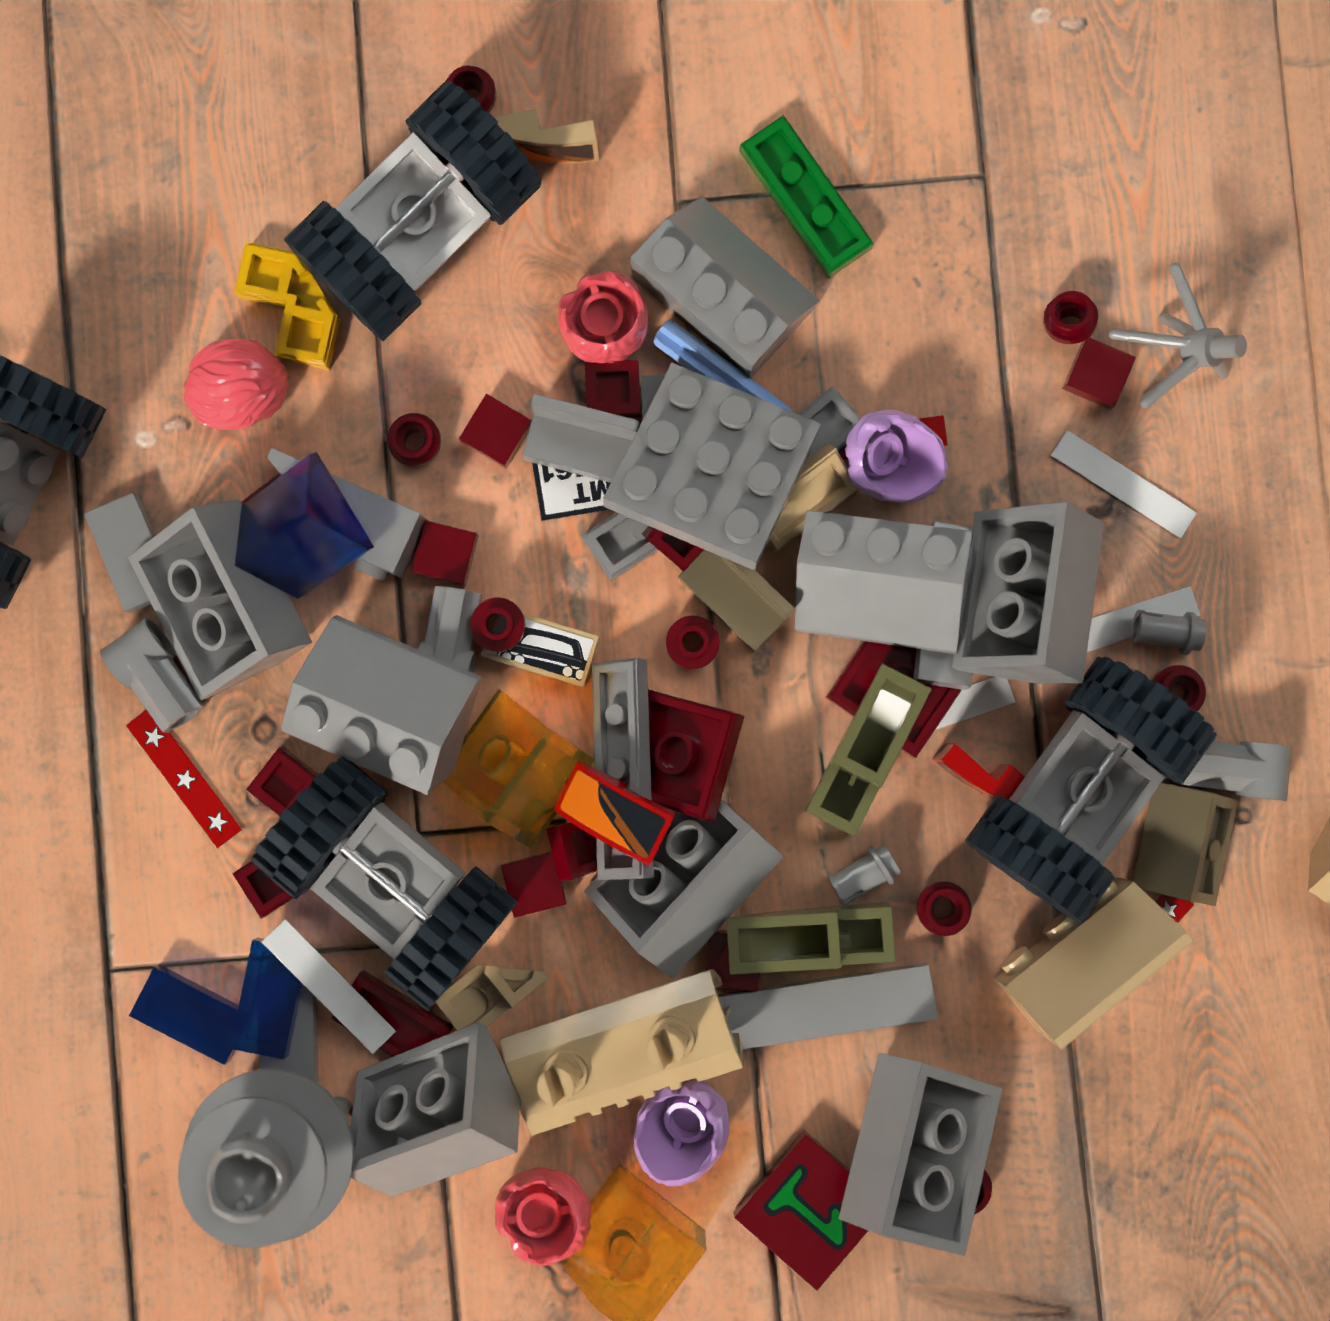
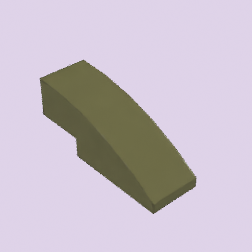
(868, 750)
(811, 938)

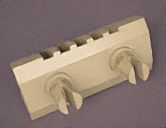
(622, 1051)

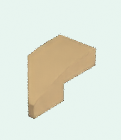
(486, 994)

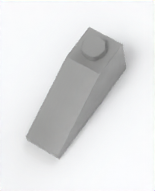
(389, 525)

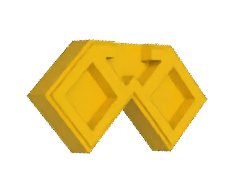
(308, 320)

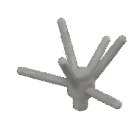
(1197, 347)

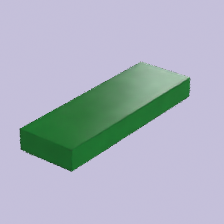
(806, 196)

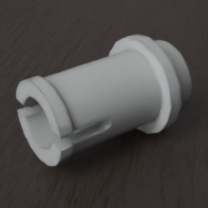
(1171, 631)
(865, 874)

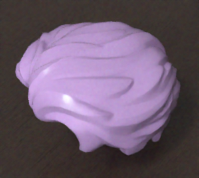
(895, 457)
(681, 1133)

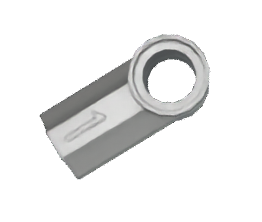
(449, 627)
(146, 664)
(1246, 768)

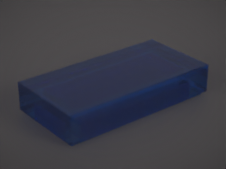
(266, 1005)
(187, 1013)

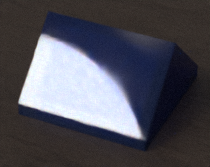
(299, 530)

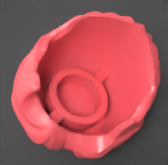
(603, 318)
(235, 384)
(543, 1215)

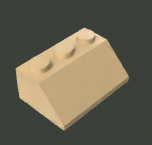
(1092, 965)

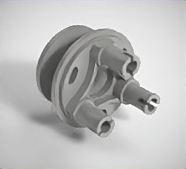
(266, 1158)

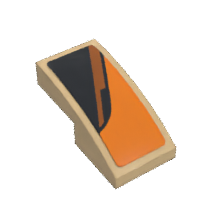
(552, 145)

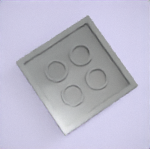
(712, 465)

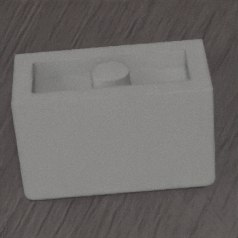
(577, 438)

